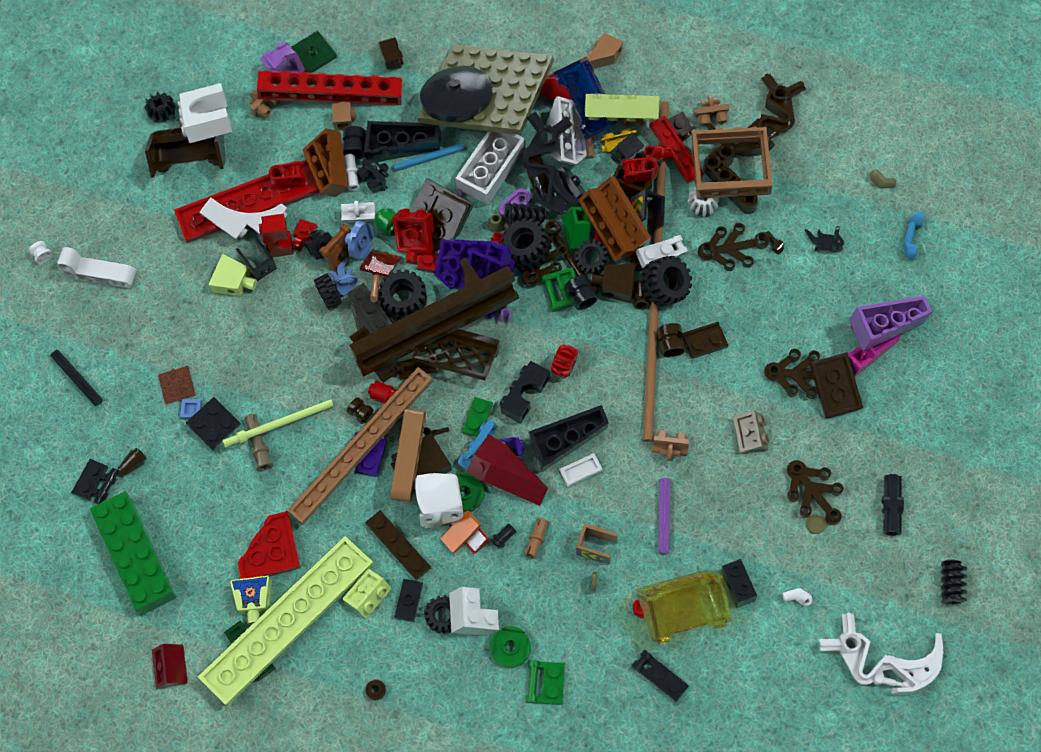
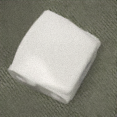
(438, 499)

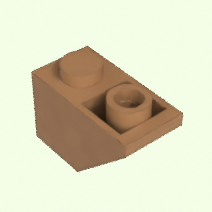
(605, 51)

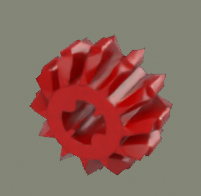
(564, 360)

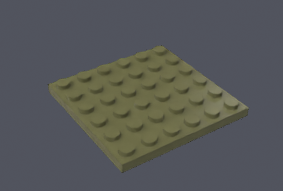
(515, 85)

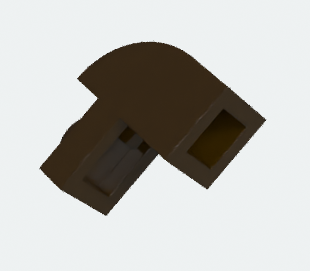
(390, 53)

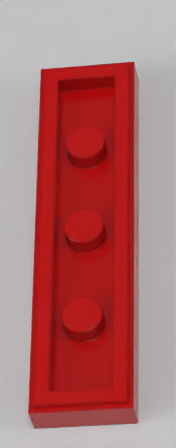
(680, 155)

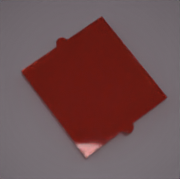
(380, 263)
(176, 385)

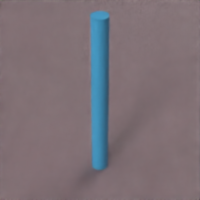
(427, 157)

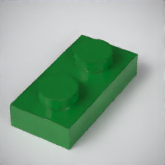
(477, 416)

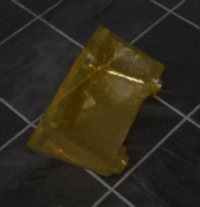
(684, 604)

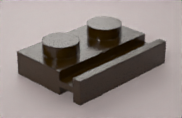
(705, 340)

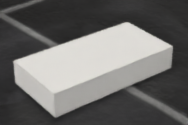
(580, 470)

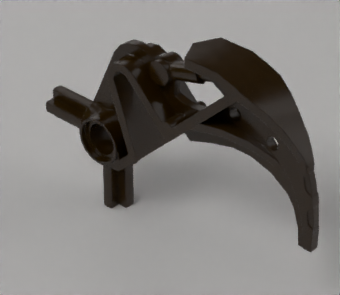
(780, 107)

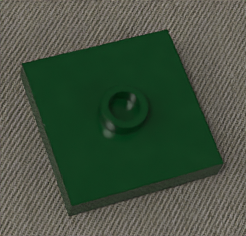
(314, 52)

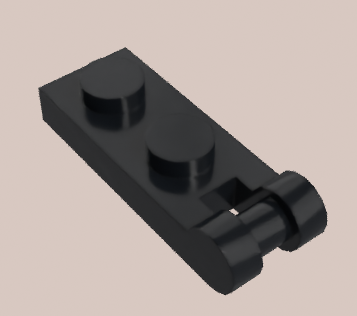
(660, 676)

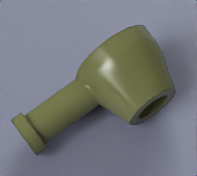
(497, 226)

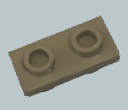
(751, 432)

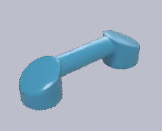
(909, 248)

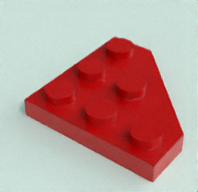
(271, 549)

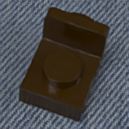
(681, 125)

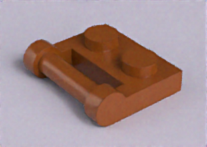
(340, 251)

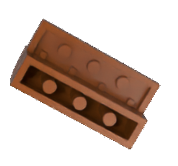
(615, 219)

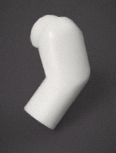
(798, 595)

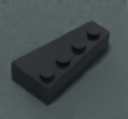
(399, 139)
(564, 436)

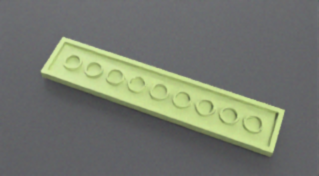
(285, 621)

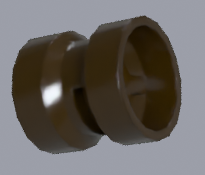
(359, 410)

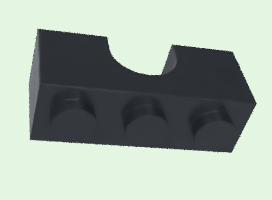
(532, 377)

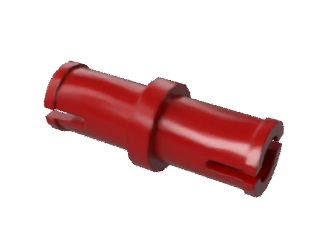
(658, 152)

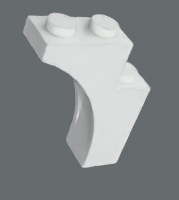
(235, 222)

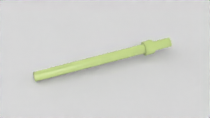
(243, 436)

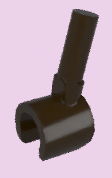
(778, 245)
(435, 432)

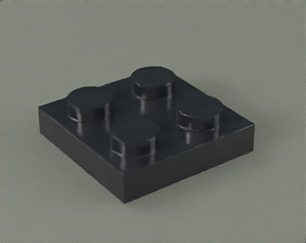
(213, 423)

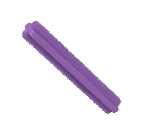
(664, 516)

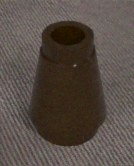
(639, 297)
(132, 461)

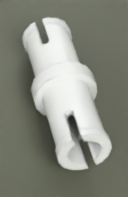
(351, 172)

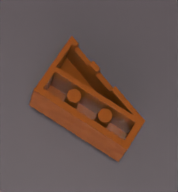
(327, 162)

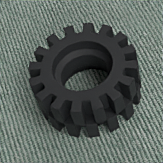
(583, 251)
(327, 291)
(430, 611)

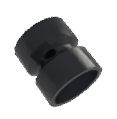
(354, 141)
(582, 295)

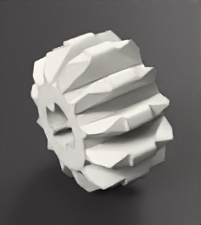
(702, 206)

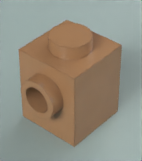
(343, 115)

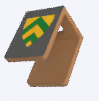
(598, 533)

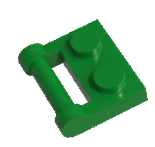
(562, 278)
(552, 682)

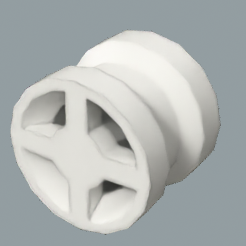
(40, 252)

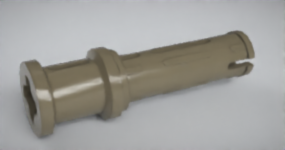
(260, 450)

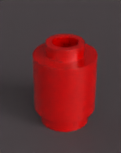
(380, 391)

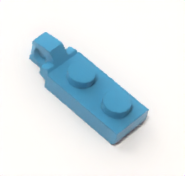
(486, 429)

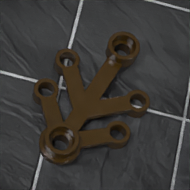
(731, 247)
(537, 272)
(798, 373)
(812, 490)

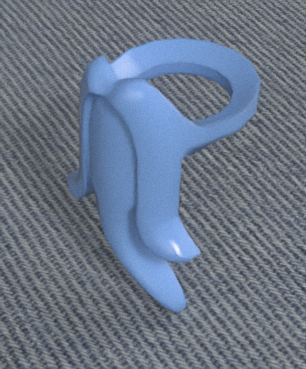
(344, 282)

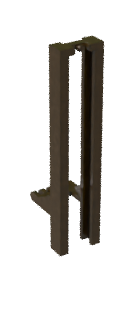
(436, 320)

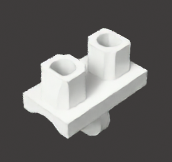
(358, 212)

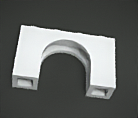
(195, 121)

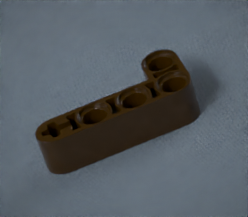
(746, 204)

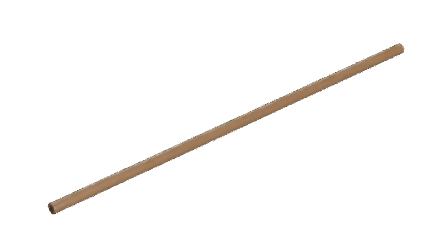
(654, 313)

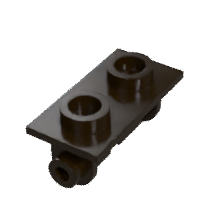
(407, 367)

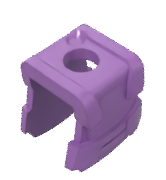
(274, 59)

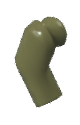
(880, 181)

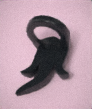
(826, 241)

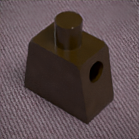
(616, 281)

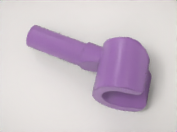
(505, 313)

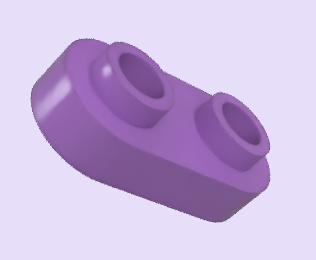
(514, 198)

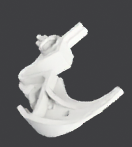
(856, 658)

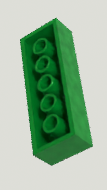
(133, 553)

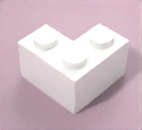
(468, 616)

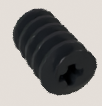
(518, 212)
(952, 582)

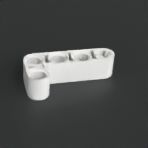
(73, 265)

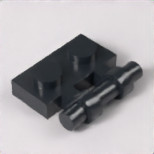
(90, 480)

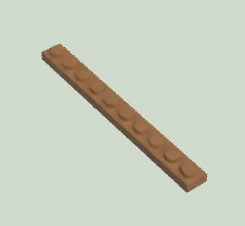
(360, 446)

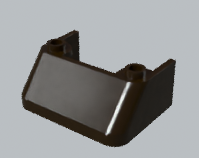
(171, 147)

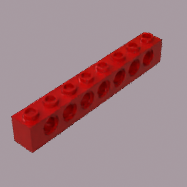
(322, 93)

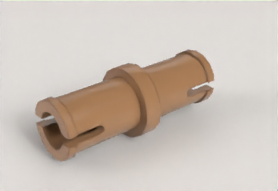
(536, 538)

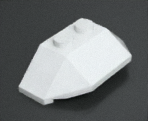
(572, 141)

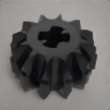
(160, 107)

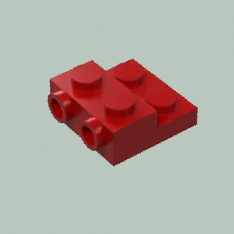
(413, 231)

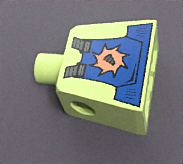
(252, 596)

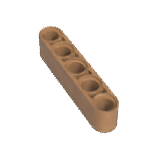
(408, 455)

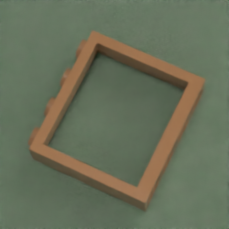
(732, 188)

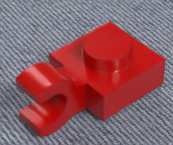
(302, 232)
(424, 261)

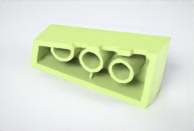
(622, 106)

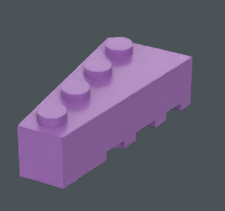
(886, 320)

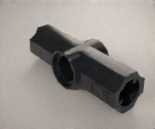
(892, 505)

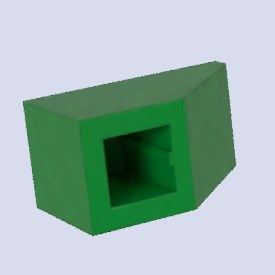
(576, 227)

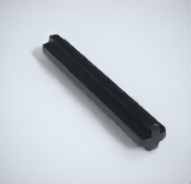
(76, 377)

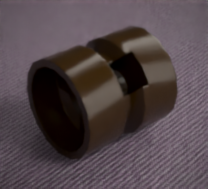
(672, 341)

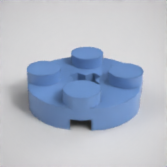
(359, 240)

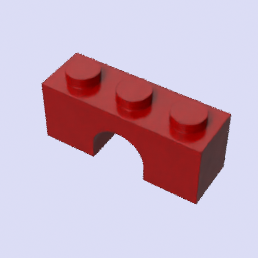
(275, 235)

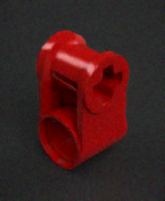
(638, 169)
(287, 174)

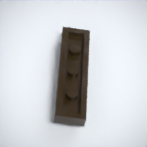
(398, 545)

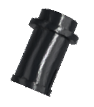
(503, 536)

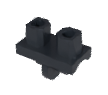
(377, 173)

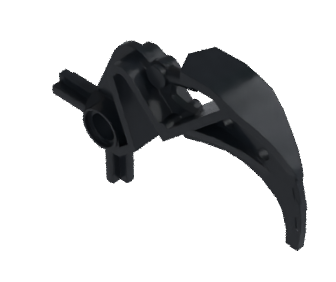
(538, 148)

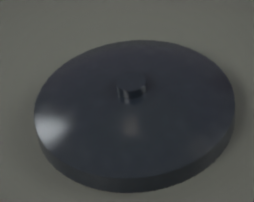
(456, 94)

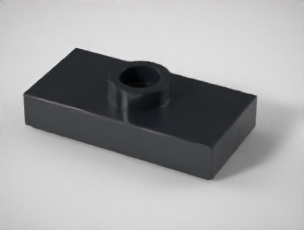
(572, 181)
(408, 600)

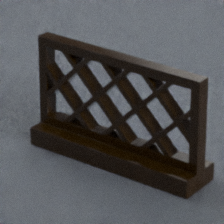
(461, 340)

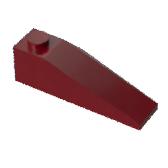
(503, 469)

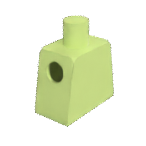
(231, 277)

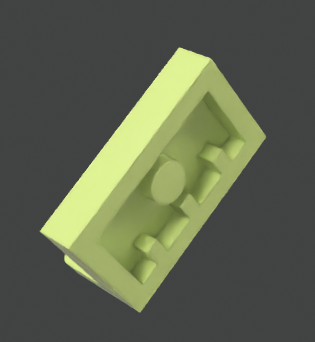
(367, 593)

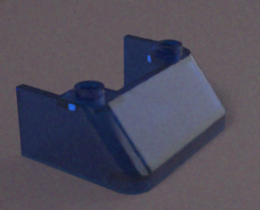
(582, 80)

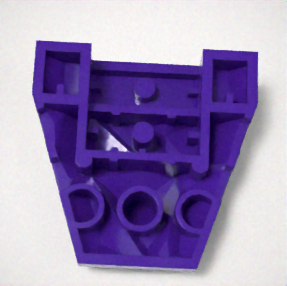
(483, 256)

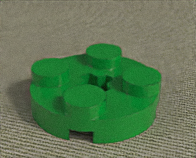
(475, 489)
(504, 637)

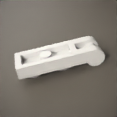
(661, 250)

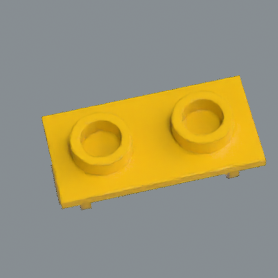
(611, 140)

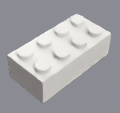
(490, 165)

